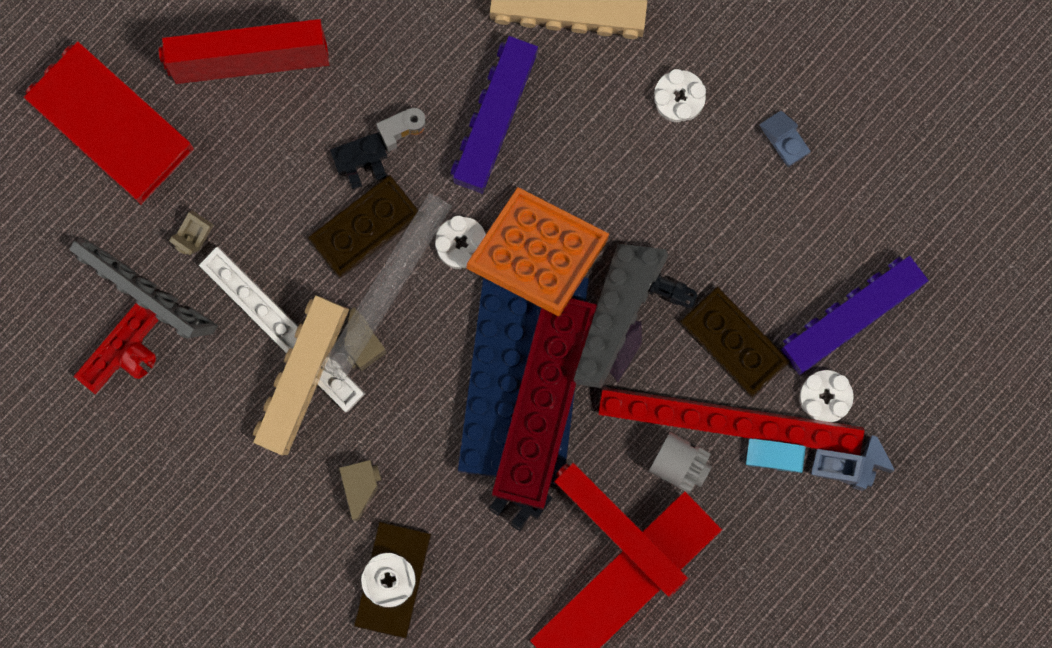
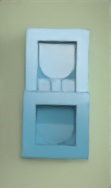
(775, 455)

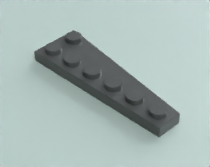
(622, 295)
(187, 322)

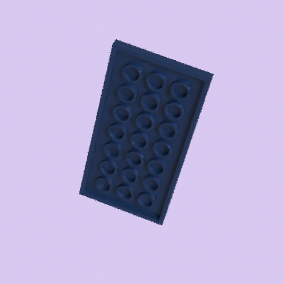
(497, 369)

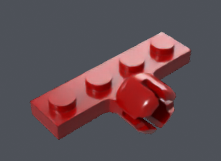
(121, 350)

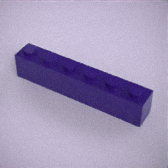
(495, 114)
(854, 315)

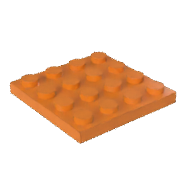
(537, 251)

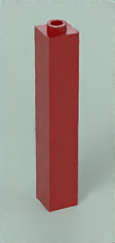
(621, 529)

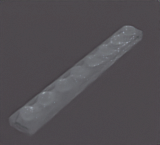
(386, 287)

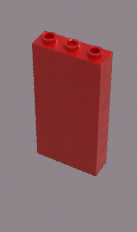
(245, 51)
(108, 122)

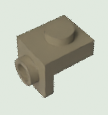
(191, 233)

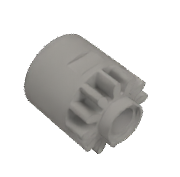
(681, 463)

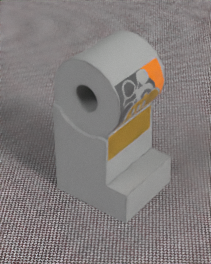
(400, 125)

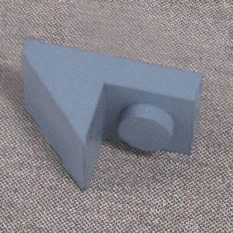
(784, 137)
(874, 457)
(838, 466)

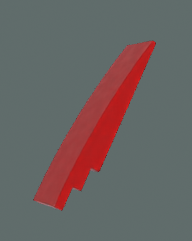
(622, 586)

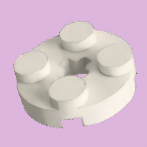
(679, 81)
(458, 228)
(838, 387)
(375, 572)

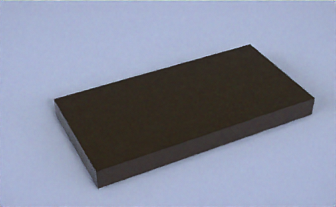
(364, 226)
(734, 342)
(411, 546)

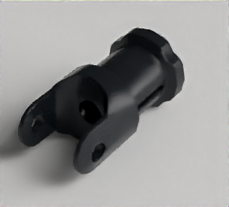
(674, 291)

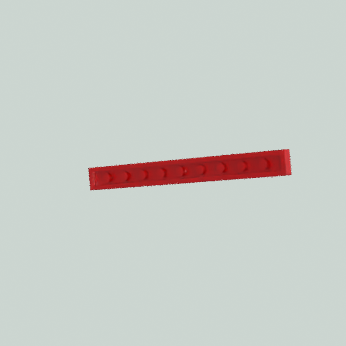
(731, 421)

